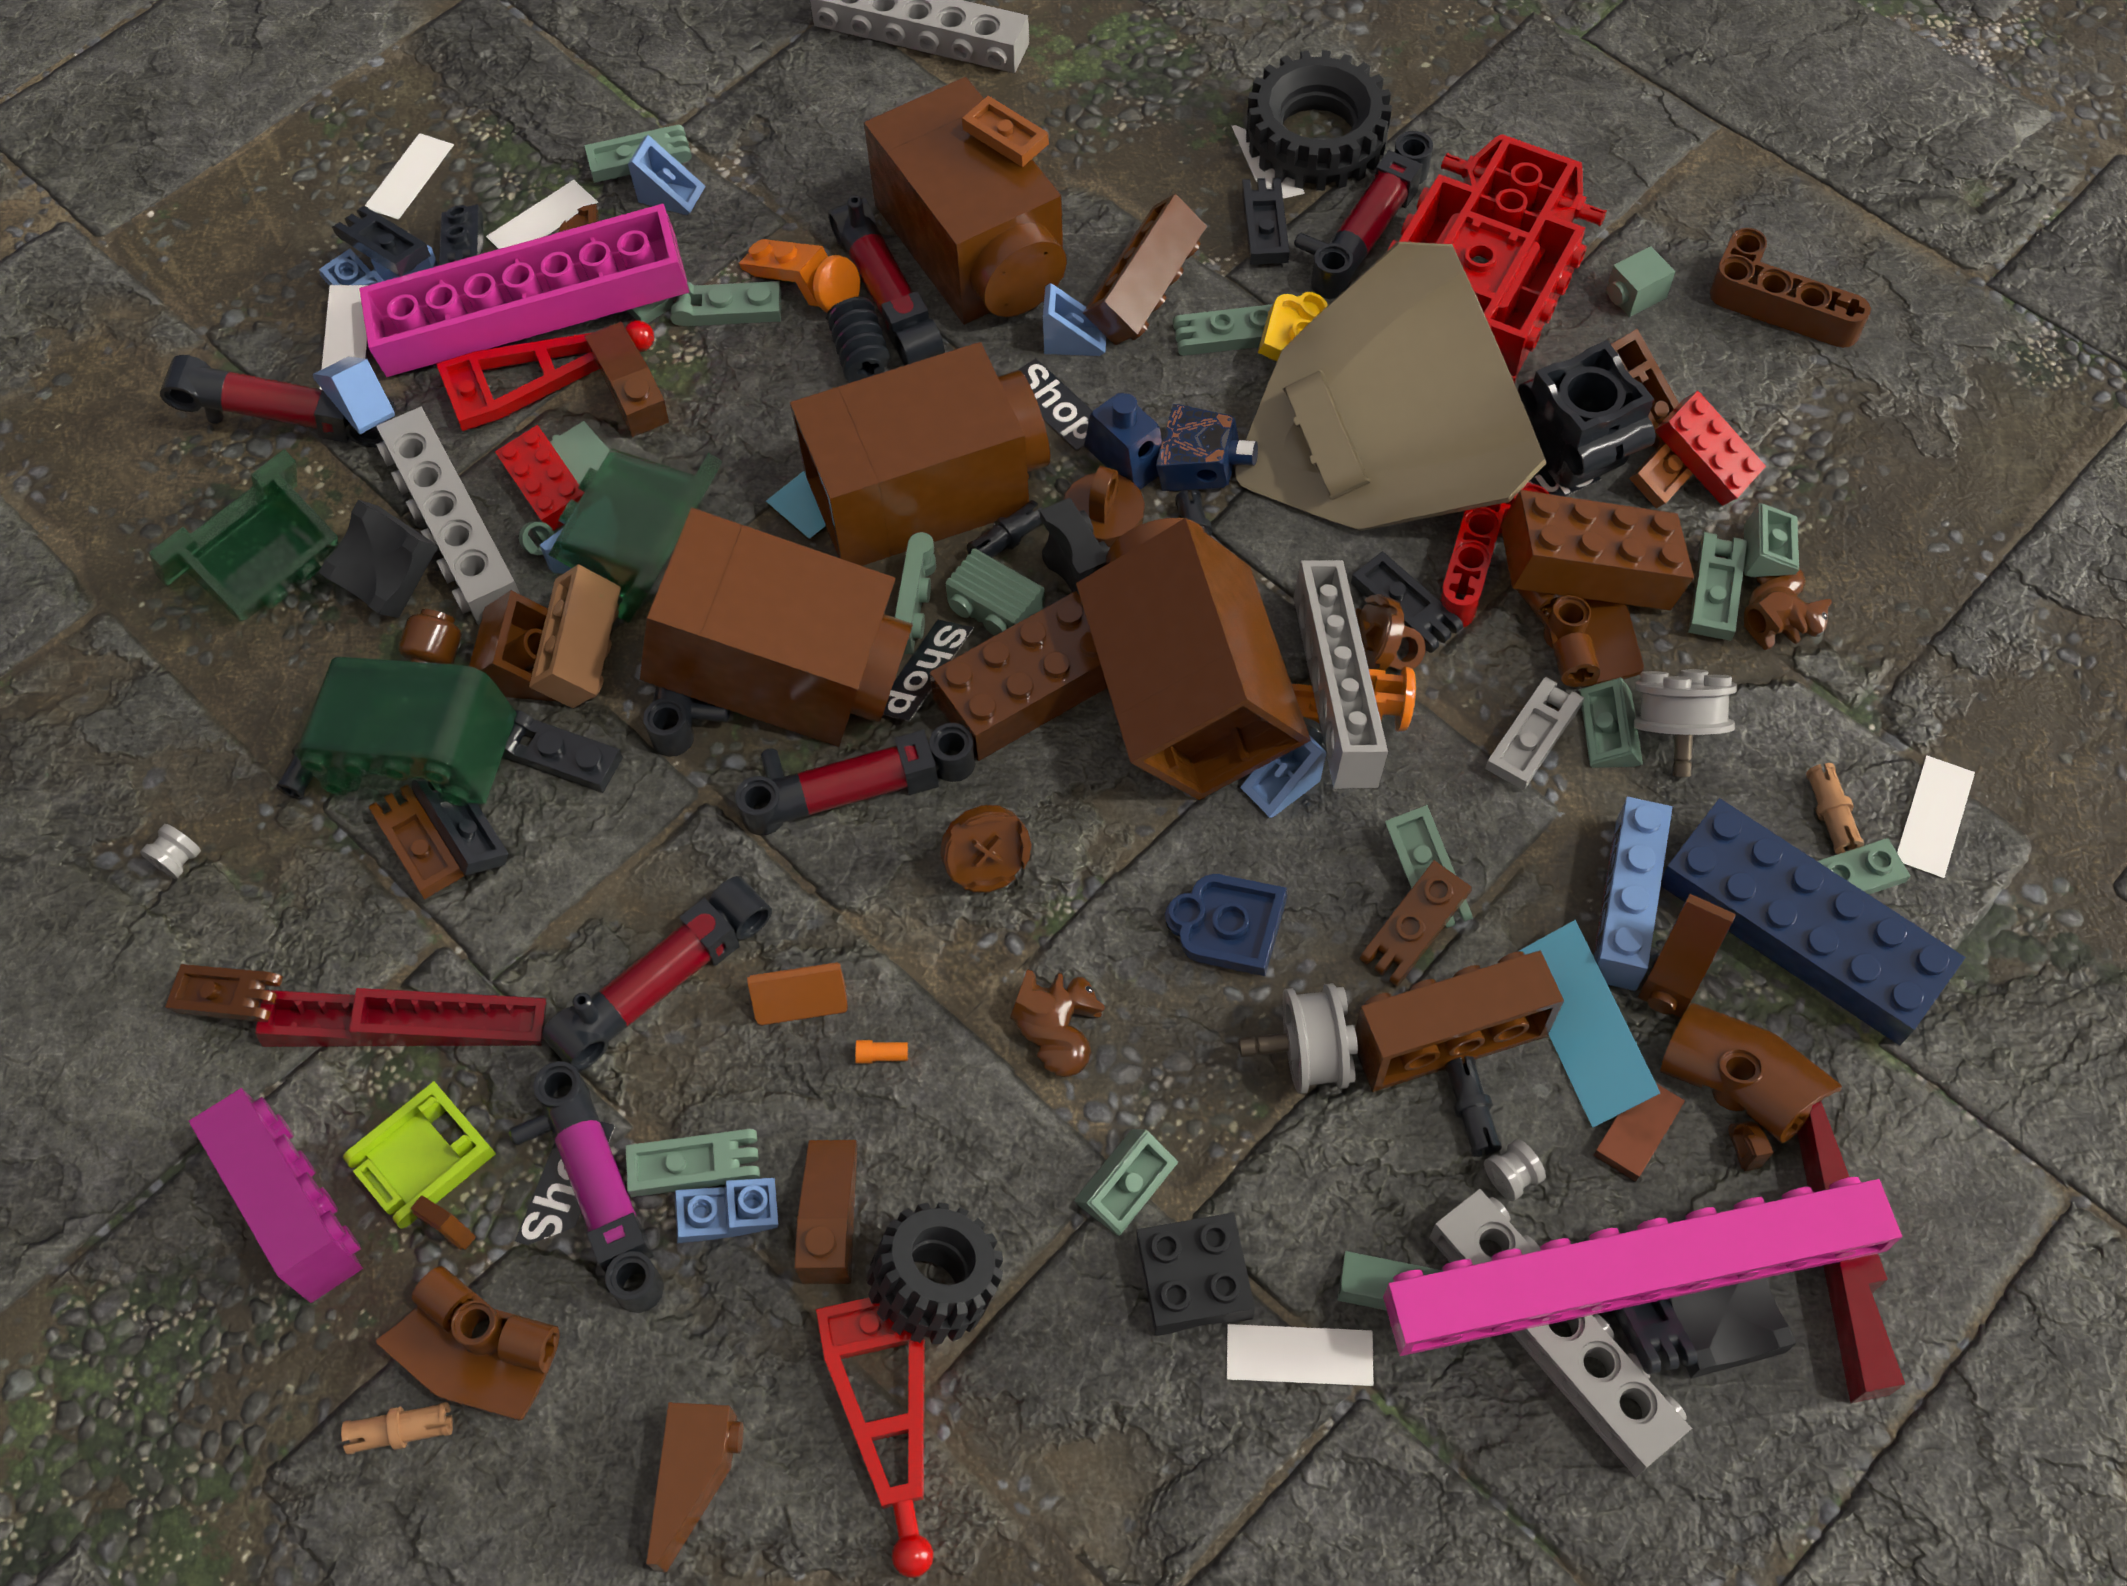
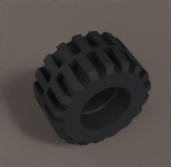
(919, 1303)

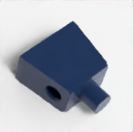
(1125, 439)

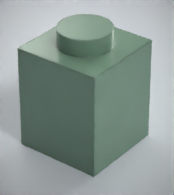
(1640, 281)

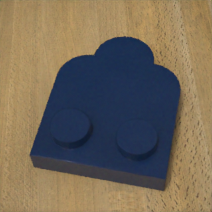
(1228, 922)

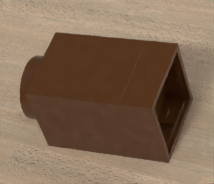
(963, 209)
(919, 452)
(772, 630)
(1190, 658)

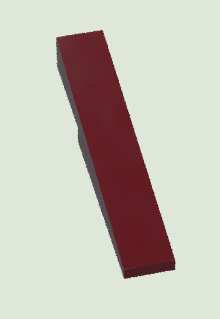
(401, 1019)
(1862, 1338)

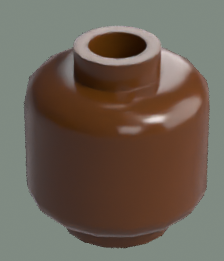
(430, 638)

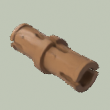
(1834, 808)
(397, 1428)

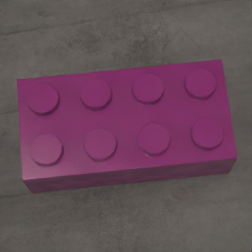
(278, 1194)

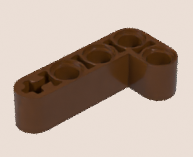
(1783, 296)

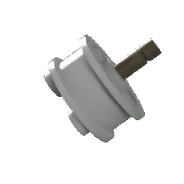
(1685, 708)
(1313, 1037)

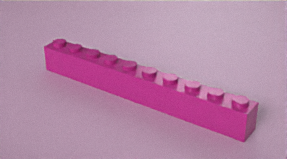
(1639, 1265)

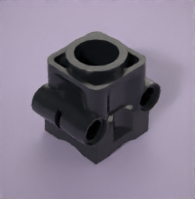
(1587, 414)

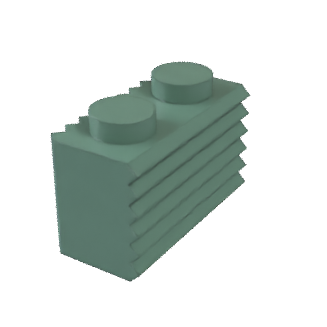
(992, 593)

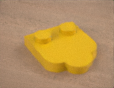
(1287, 319)

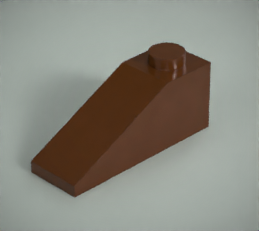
(1643, 368)
(628, 379)
(1685, 956)
(827, 1213)
(692, 1468)

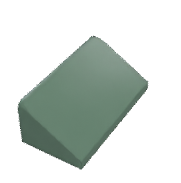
(1771, 543)
(1610, 725)
(1126, 1180)
(1367, 1277)

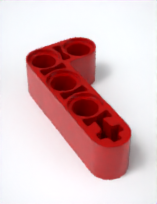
(1474, 549)

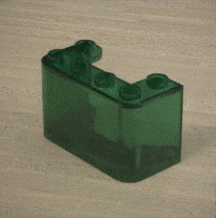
(407, 723)

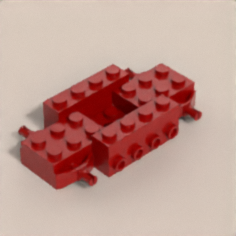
(1519, 218)

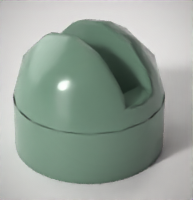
(541, 531)

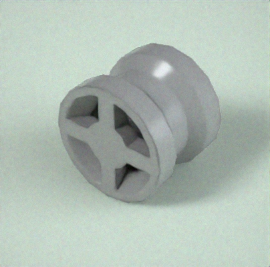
(170, 851)
(1514, 1169)

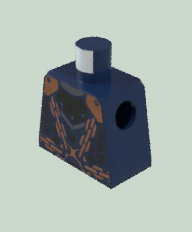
(1201, 450)

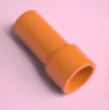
(870, 1051)

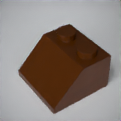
(510, 643)

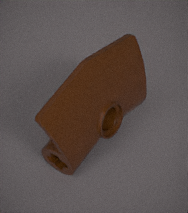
(1588, 636)
(1747, 1070)
(488, 1373)

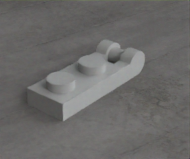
(1533, 734)

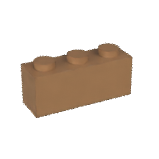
(576, 637)

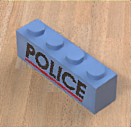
(1632, 892)

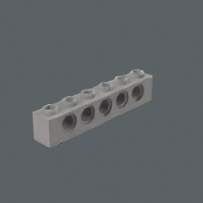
(937, 27)
(447, 510)
(1339, 675)
(1562, 1358)

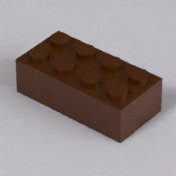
(1596, 550)
(1021, 676)
(1455, 1018)

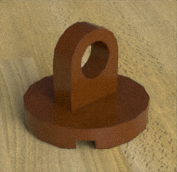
(1110, 502)
(1382, 631)
(985, 848)

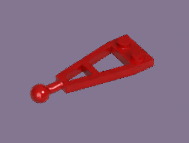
(471, 393)
(856, 1330)

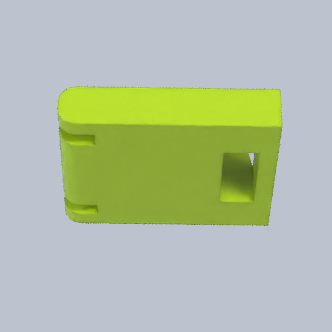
(413, 1157)

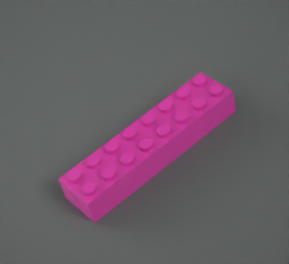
(523, 290)

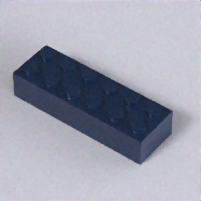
(1813, 922)

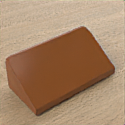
(798, 993)

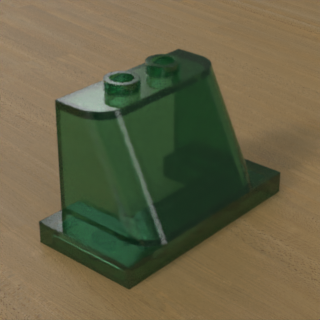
(630, 521)
(252, 545)

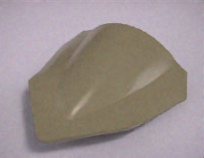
(1394, 402)

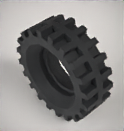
(1326, 86)

